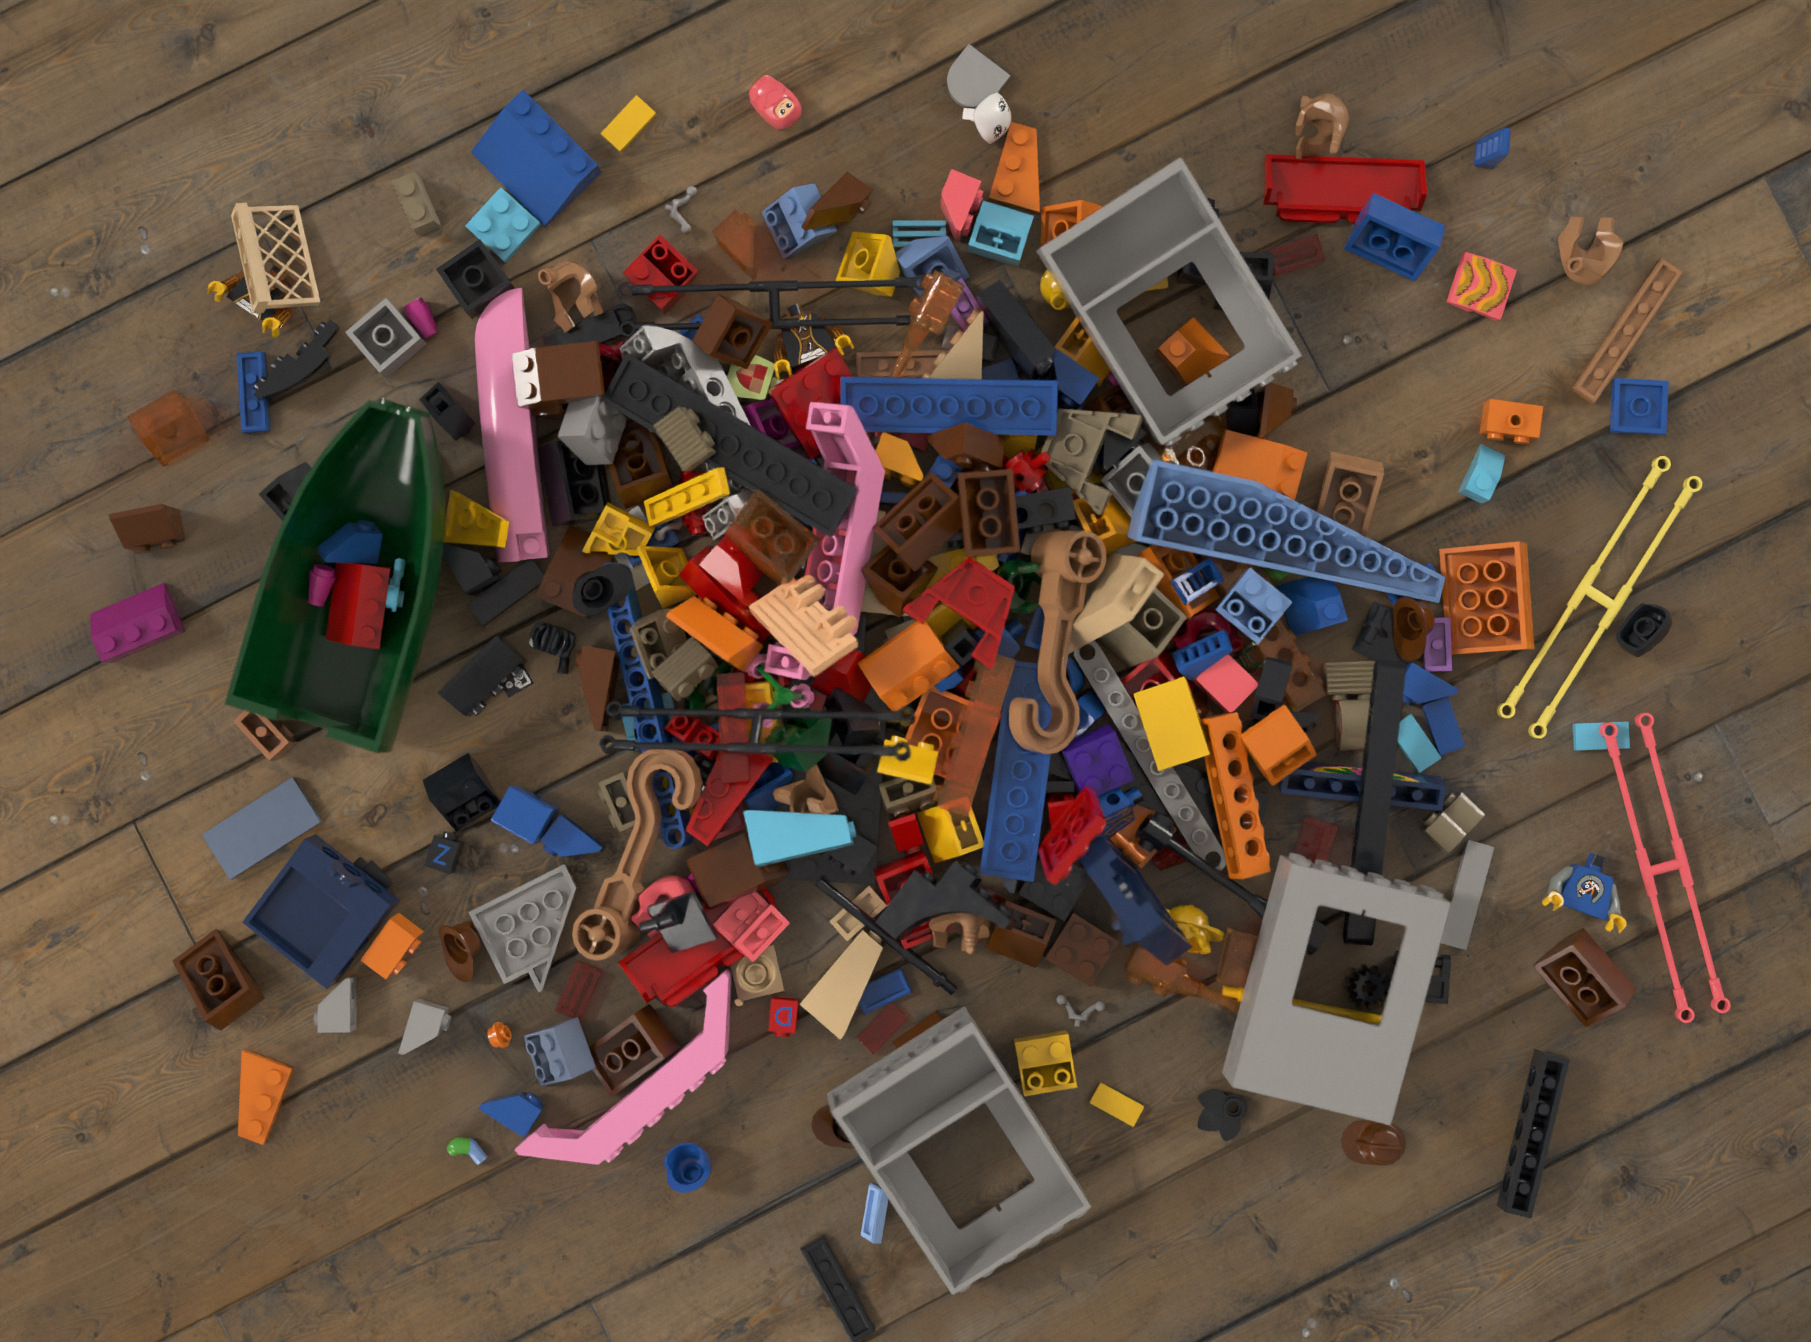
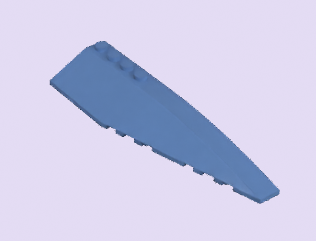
(1267, 529)

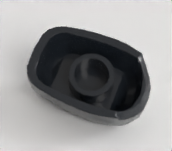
(1644, 629)

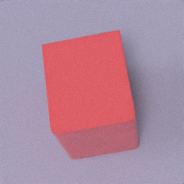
(1225, 684)

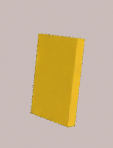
(1172, 723)

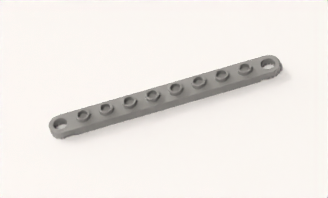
(1165, 782)

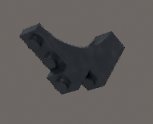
(924, 900)

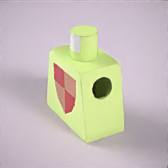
(754, 382)

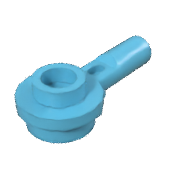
(394, 596)

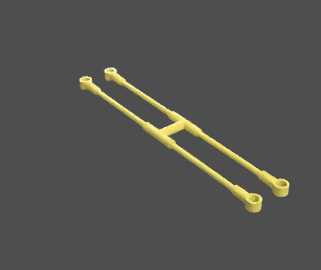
(1612, 605)

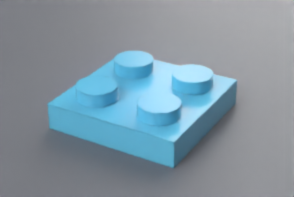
(503, 225)

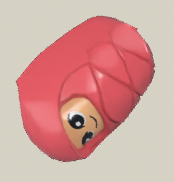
(775, 102)

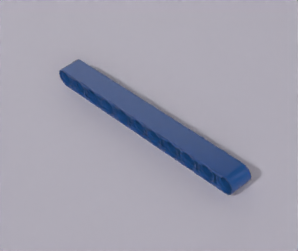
(637, 695)

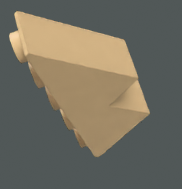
(965, 355)

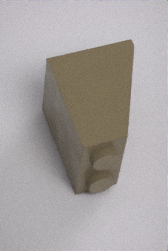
(1147, 632)

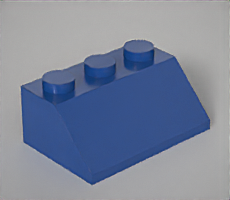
(1394, 237)

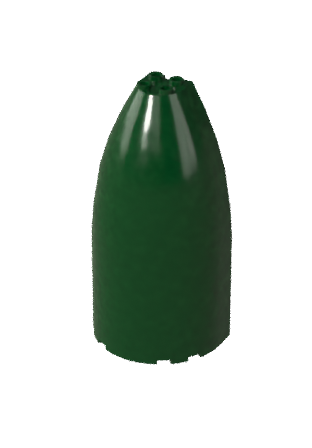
(376, 471)

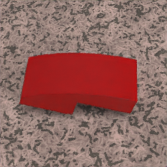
(693, 730)

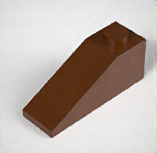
(839, 203)

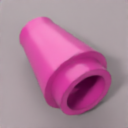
(420, 316)
(320, 584)

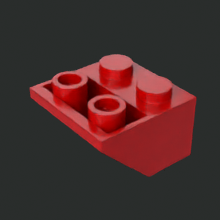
(661, 266)

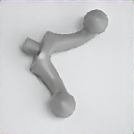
(685, 228)
(676, 524)
(1062, 1000)

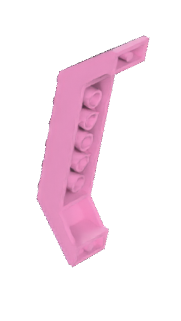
(839, 559)
(648, 1100)

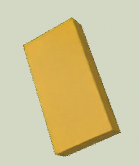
(628, 124)

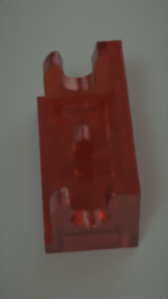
(1315, 839)

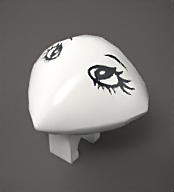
(990, 117)

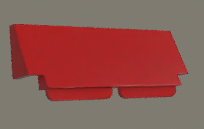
(1338, 187)
(680, 974)

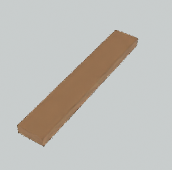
(1627, 330)

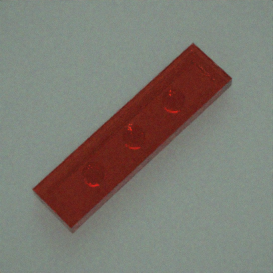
(730, 696)

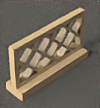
(252, 254)

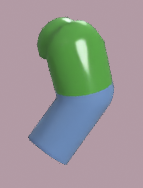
(466, 1146)

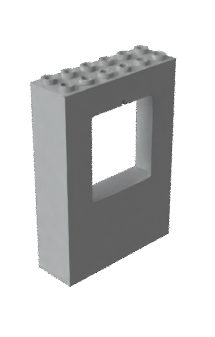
(1135, 247)
(1321, 1055)
(922, 1092)

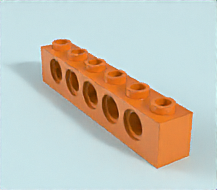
(1227, 809)

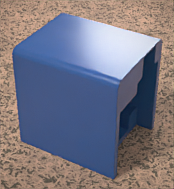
(525, 814)

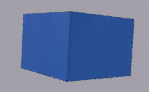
(1090, 712)

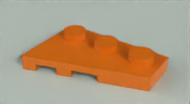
(1017, 172)
(261, 1094)

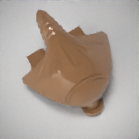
(1329, 117)
(1595, 263)
(570, 285)
(808, 795)
(973, 925)

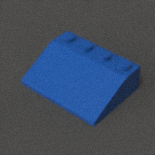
(535, 159)

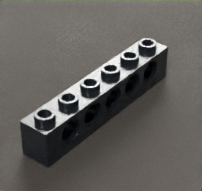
(1058, 499)
(1533, 1133)

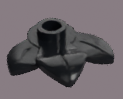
(1216, 1113)

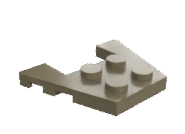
(1078, 445)

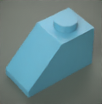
(1483, 474)

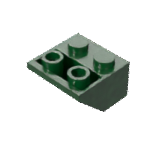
(801, 733)

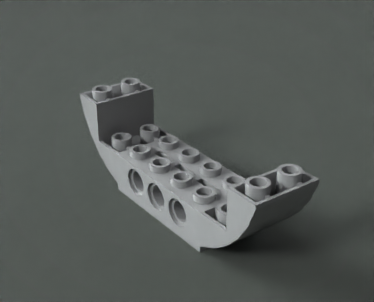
(696, 370)

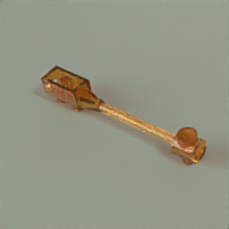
(928, 314)
(1172, 978)

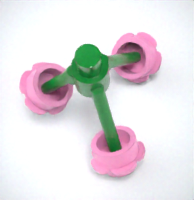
(797, 696)

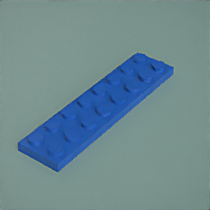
(940, 403)
(1016, 789)

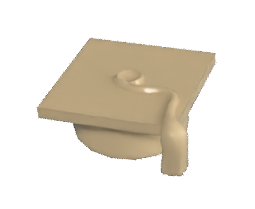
(757, 977)

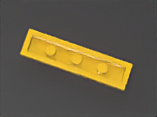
(687, 497)

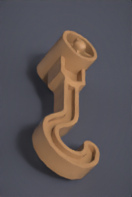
(1067, 565)
(609, 926)

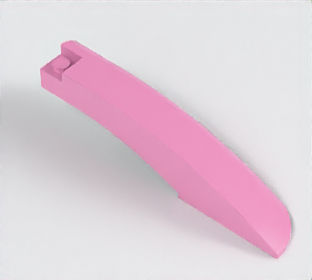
(509, 430)

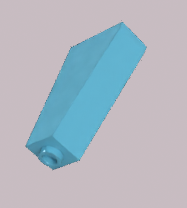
(793, 835)

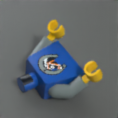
(1587, 892)

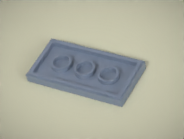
(262, 828)

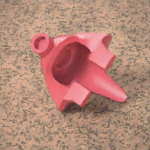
(660, 890)

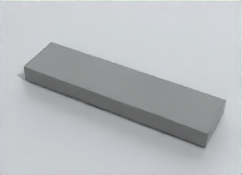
(1466, 894)

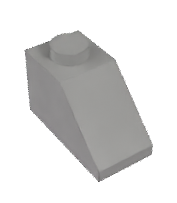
(339, 1009)
(424, 1023)

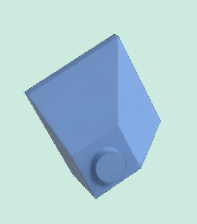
(930, 255)

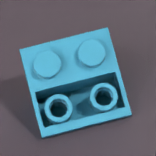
(1000, 233)

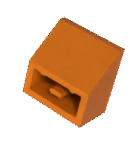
(1278, 745)

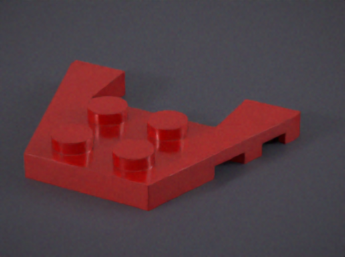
(974, 595)

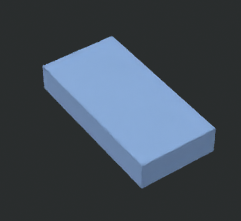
(874, 1214)

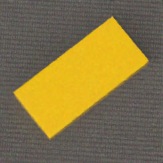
(1116, 1104)

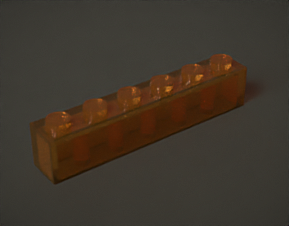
(974, 736)

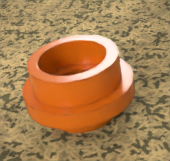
(499, 1035)

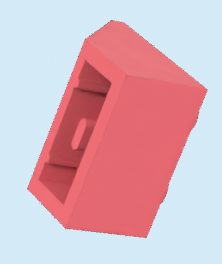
(958, 201)

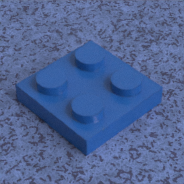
(1639, 406)

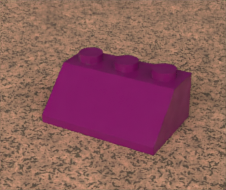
(135, 624)

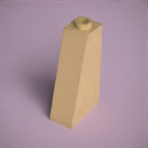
(842, 987)

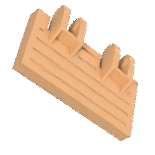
(804, 625)

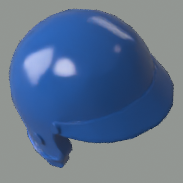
(687, 1167)

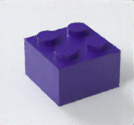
(1097, 761)

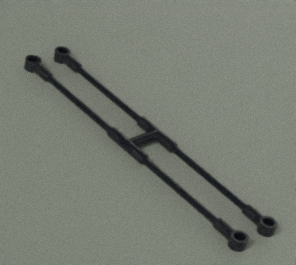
(773, 288)
(757, 716)

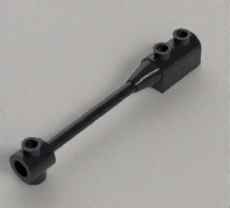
(1156, 833)

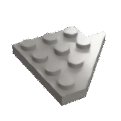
(527, 925)

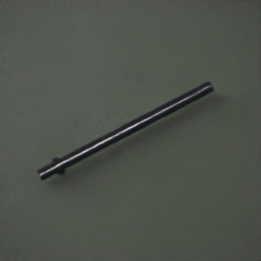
(938, 978)

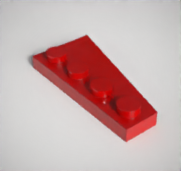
(722, 799)

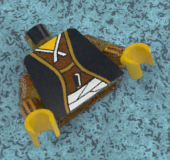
(237, 292)
(802, 346)

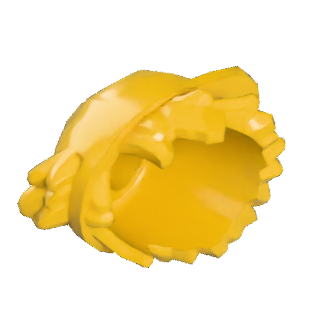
(1195, 927)

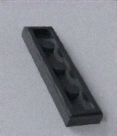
(838, 1289)

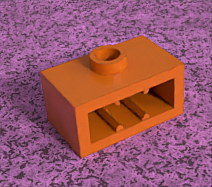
(1511, 420)
(392, 946)

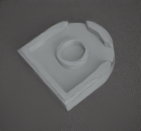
(974, 78)

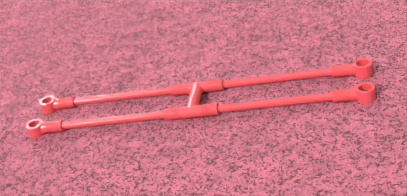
(1680, 863)

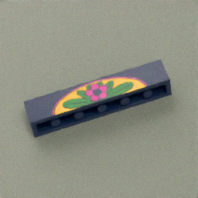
(1344, 783)

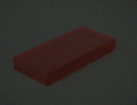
(882, 1027)

